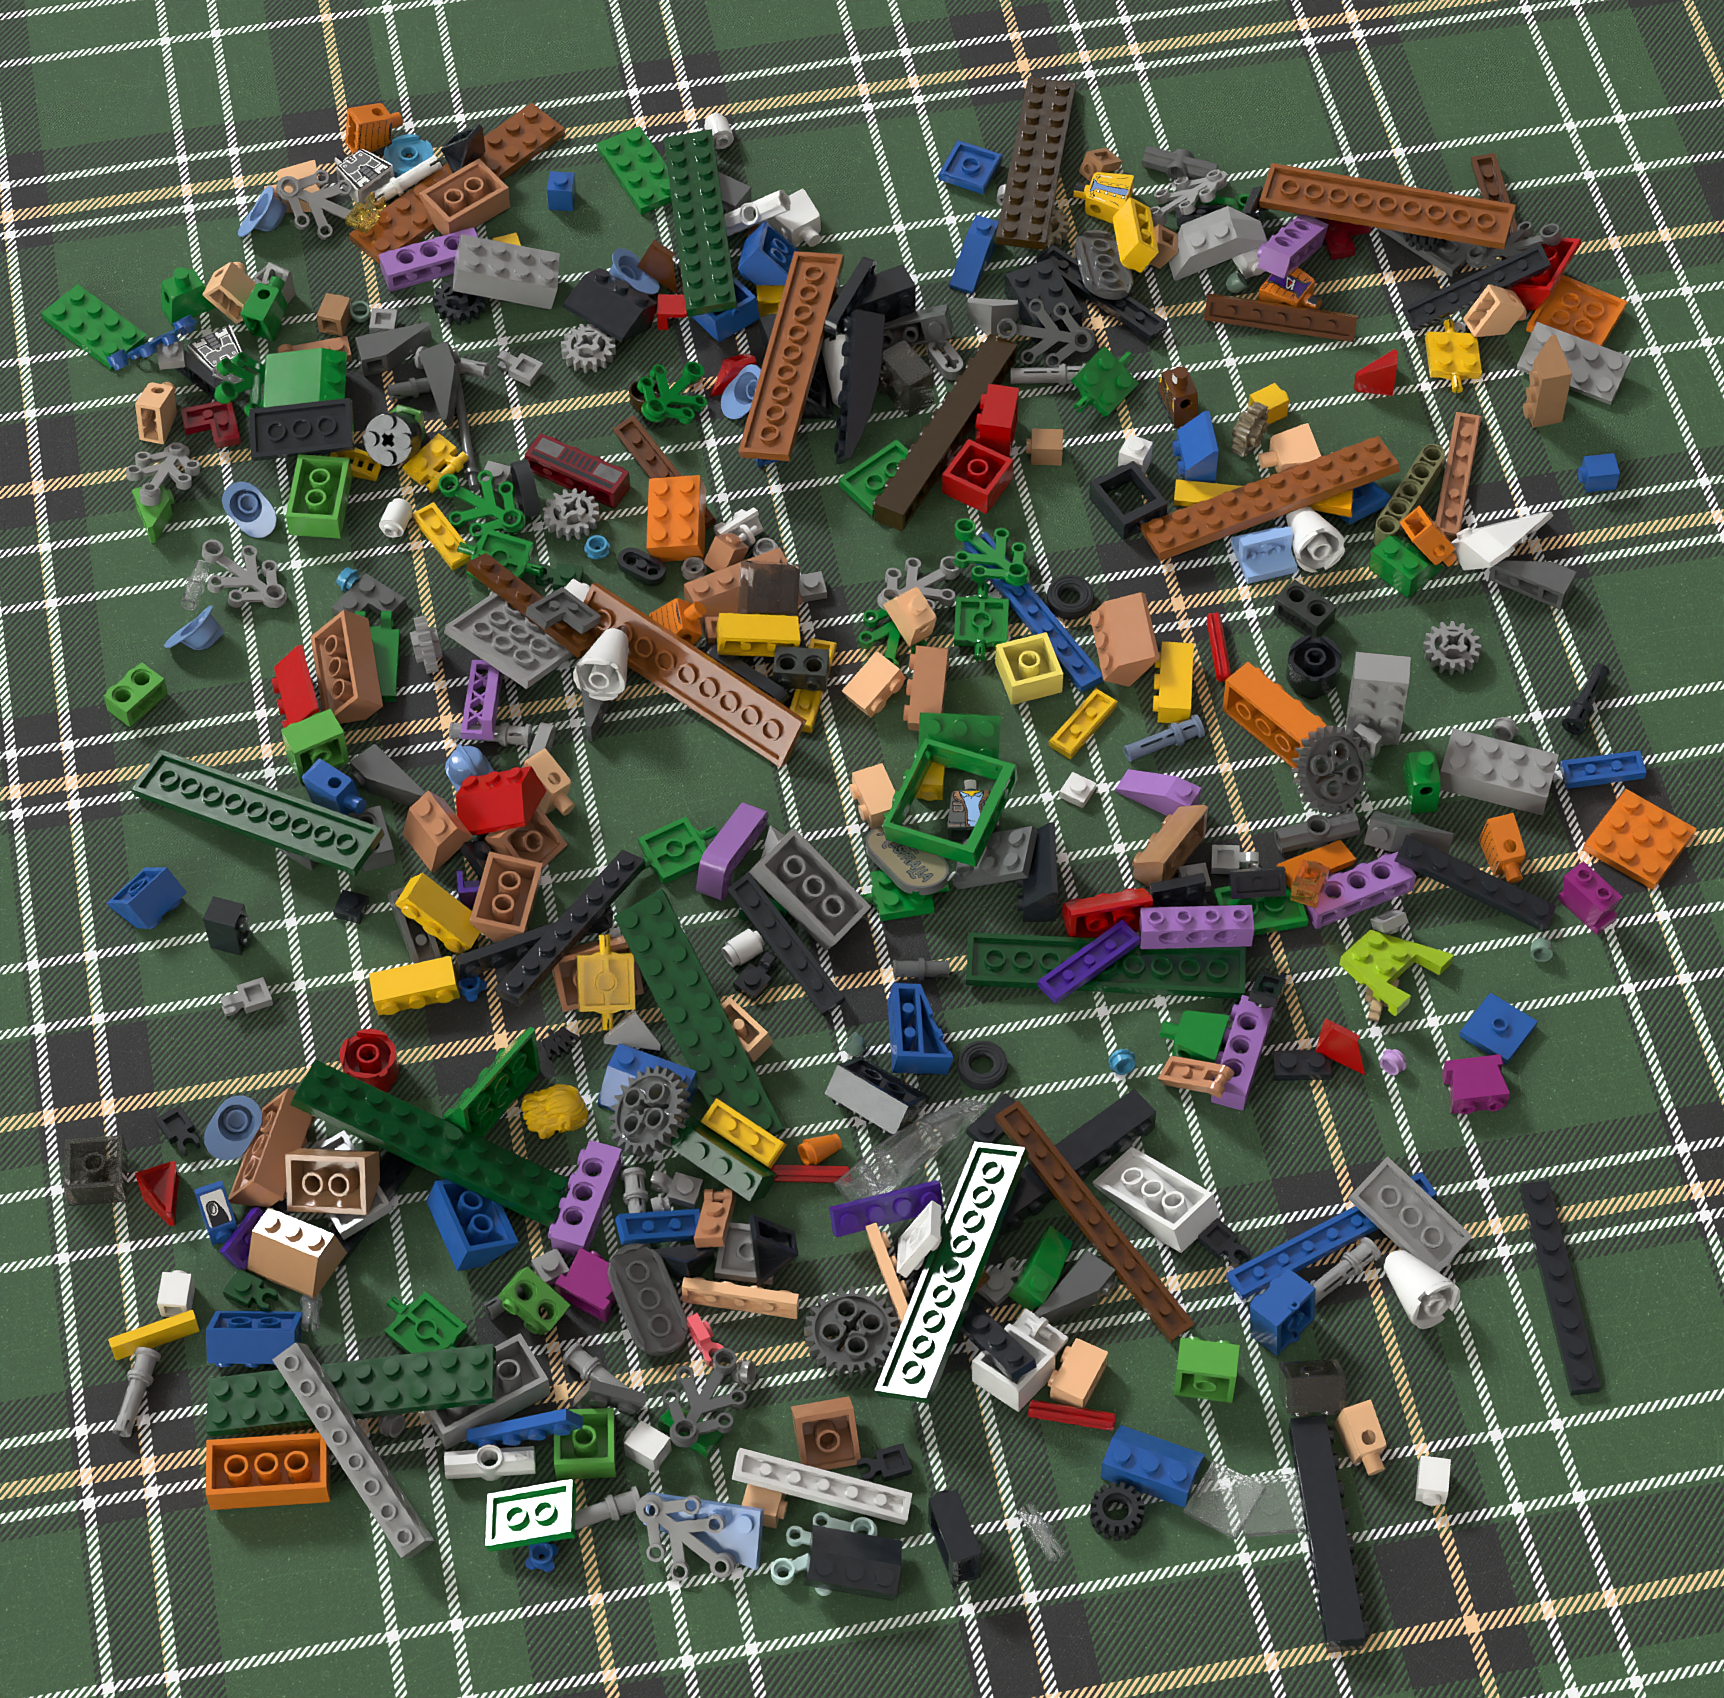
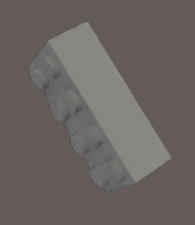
(506, 272)
(1378, 694)
(1498, 771)
(810, 889)
(518, 1385)

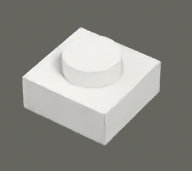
(1077, 790)

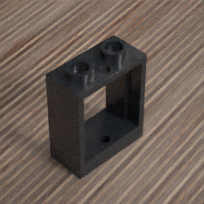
(1127, 524)
(954, 1537)

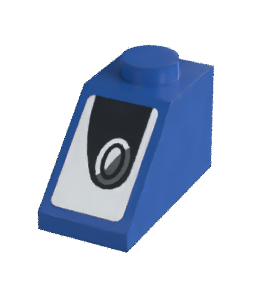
(216, 1212)

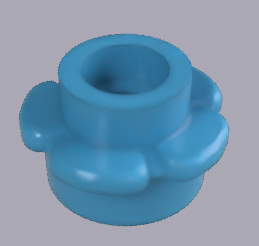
(597, 542)
(347, 578)
(1122, 1061)

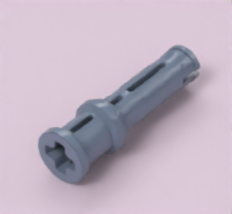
(1175, 734)

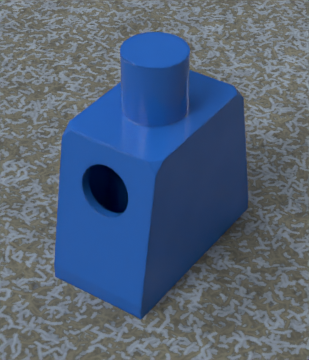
(332, 789)

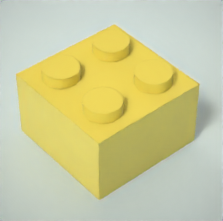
(1029, 668)

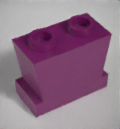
(1589, 898)
(1476, 1084)
(588, 1285)

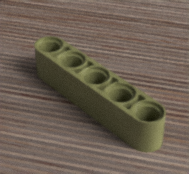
(1410, 492)

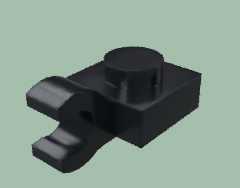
(755, 980)

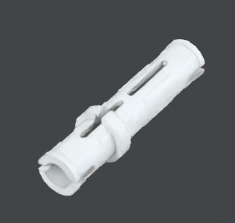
(408, 179)

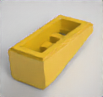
(360, 455)

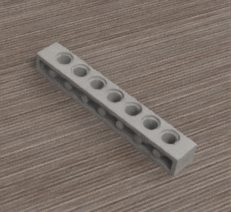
(353, 1450)

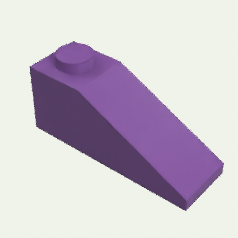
(1159, 791)

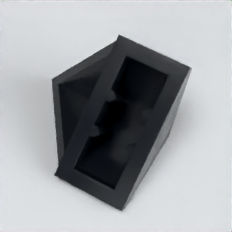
(464, 147)
(771, 1247)
(686, 1261)

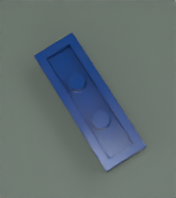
(1603, 769)
(657, 1226)

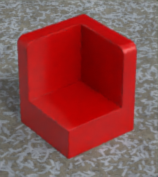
(668, 307)

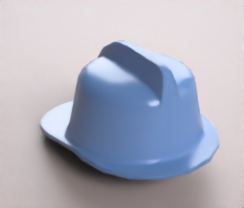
(265, 214)
(626, 269)
(740, 392)
(249, 509)
(199, 633)
(466, 762)
(233, 1127)

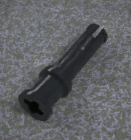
(1583, 706)

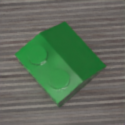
(1402, 564)

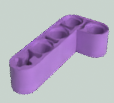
(729, 849)

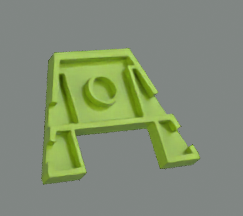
(1381, 959)

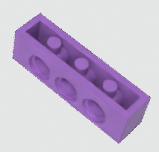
(1292, 245)
(421, 260)
(1373, 890)
(1196, 927)
(1249, 1041)
(596, 1158)

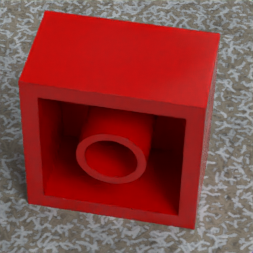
(998, 418)
(977, 476)

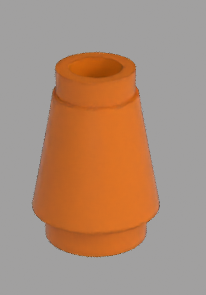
(817, 1149)

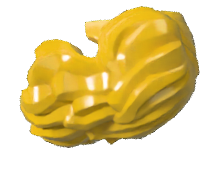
(554, 1109)

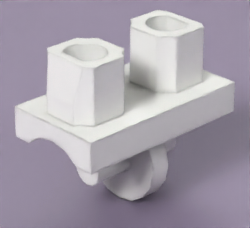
(744, 524)
(1041, 1331)

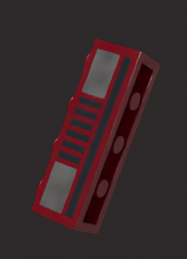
(578, 470)

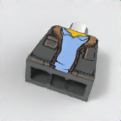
(965, 810)

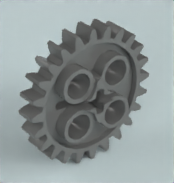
(1321, 750)
(649, 1111)
(828, 1320)

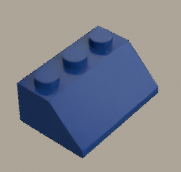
(766, 256)
(627, 1062)
(470, 1225)
(251, 1336)
(1152, 1465)

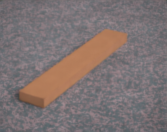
(1457, 473)

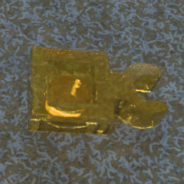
(365, 215)

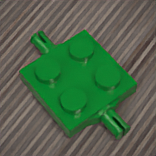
(1104, 381)
(506, 549)
(981, 621)
(675, 849)
(895, 903)
(424, 1325)

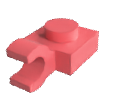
(701, 1334)

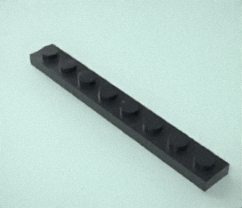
(570, 928)
(1559, 1288)

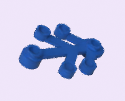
(182, 326)

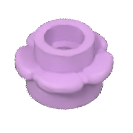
(1393, 1061)

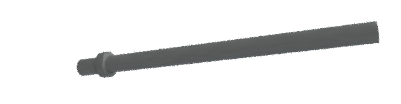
(471, 472)

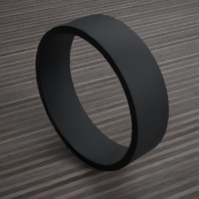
(525, 488)

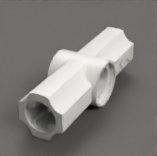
(765, 208)
(509, 1462)

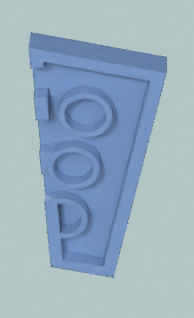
(741, 1532)

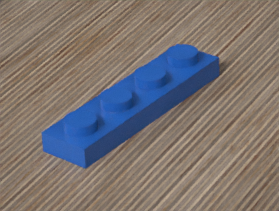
(531, 1427)

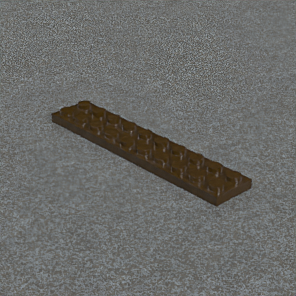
(1035, 163)

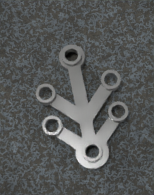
(1186, 197)
(316, 200)
(173, 455)
(946, 571)
(244, 578)
(681, 1533)

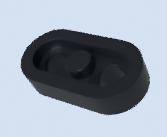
(643, 566)

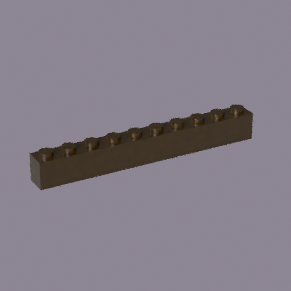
(943, 434)

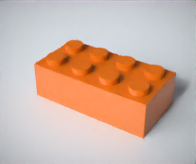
(1268, 712)
(267, 1471)

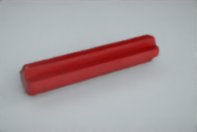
(1218, 646)
(809, 1174)
(1071, 1415)

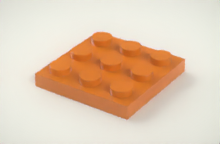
(1579, 311)
(1639, 839)

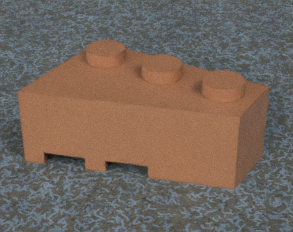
(928, 683)

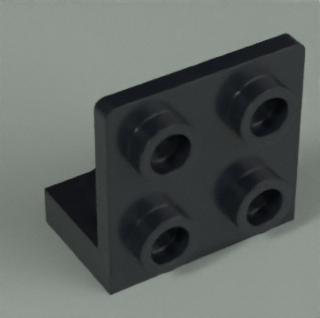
(1179, 892)

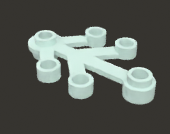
(799, 1564)

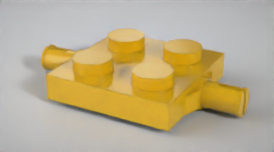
(1453, 355)
(606, 982)

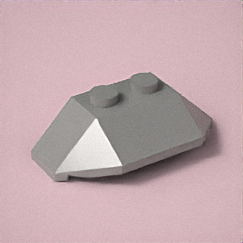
(1215, 240)

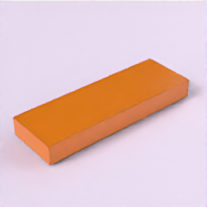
(1333, 855)

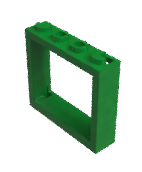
(965, 760)

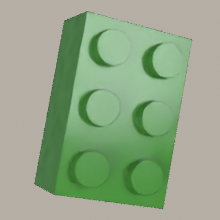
(319, 496)

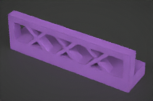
(488, 700)

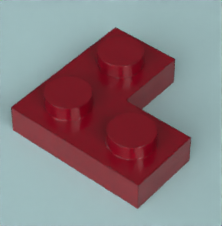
(1338, 237)
(213, 417)

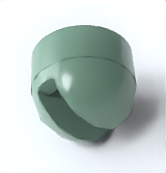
(1236, 283)
(360, 308)
(1545, 950)
(855, 1045)

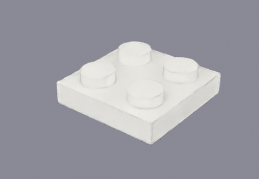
(919, 1239)

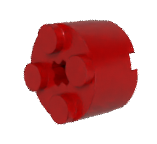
(370, 1058)

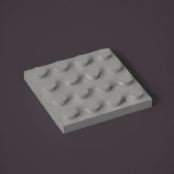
(507, 641)

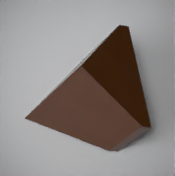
(659, 265)

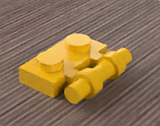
(431, 459)

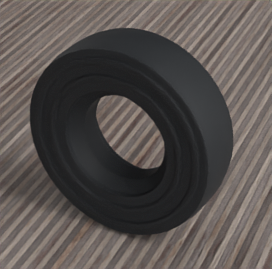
(1071, 583)
(982, 1049)

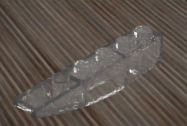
(906, 1151)

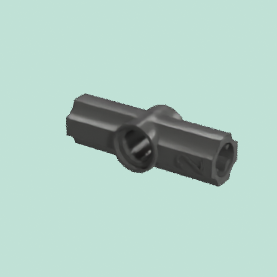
(1177, 163)
(1330, 829)

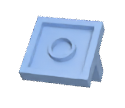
(1265, 553)

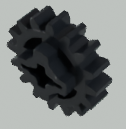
(457, 305)

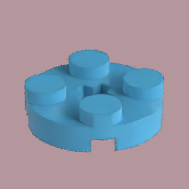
(403, 145)

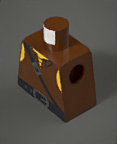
(1173, 389)

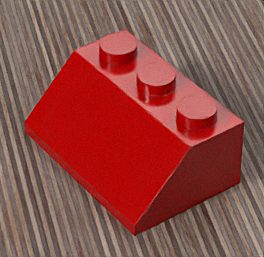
(1537, 288)
(295, 688)
(499, 800)
(1098, 914)

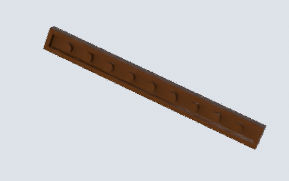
(1095, 1222)

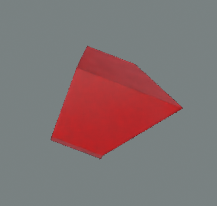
(729, 370)
(1378, 376)
(1340, 1045)
(160, 1189)

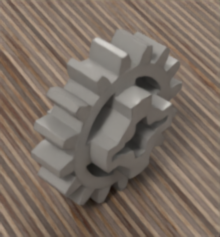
(588, 348)
(571, 513)
(426, 644)
(1451, 648)

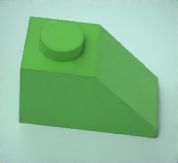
(157, 516)

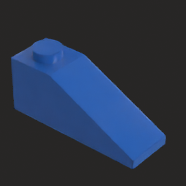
(975, 254)

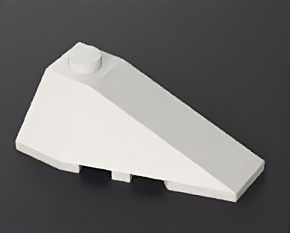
(1493, 543)

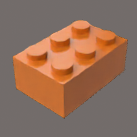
(676, 518)

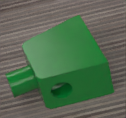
(183, 295)
(265, 309)
(1419, 772)
(1197, 1035)

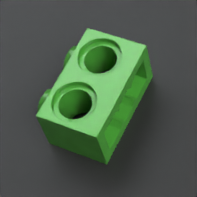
(141, 691)
(537, 1294)

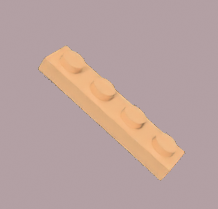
(888, 1266)
(740, 1298)

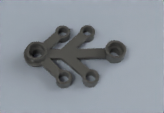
(1483, 256)
(1050, 334)
(703, 1402)

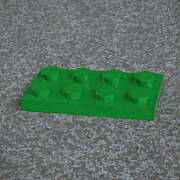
(637, 169)
(93, 325)

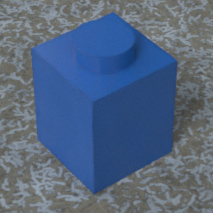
(561, 191)
(1599, 472)

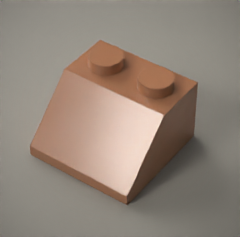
(434, 830)
(534, 842)
(826, 1433)

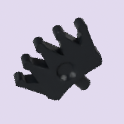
(559, 1041)

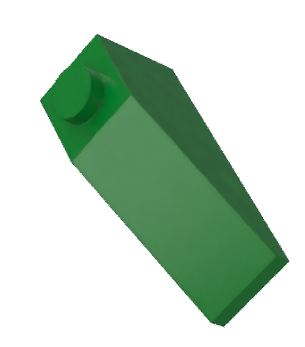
(1041, 1270)

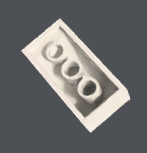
(1158, 1198)

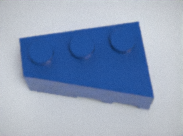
(914, 1036)

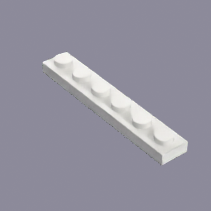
(822, 1486)

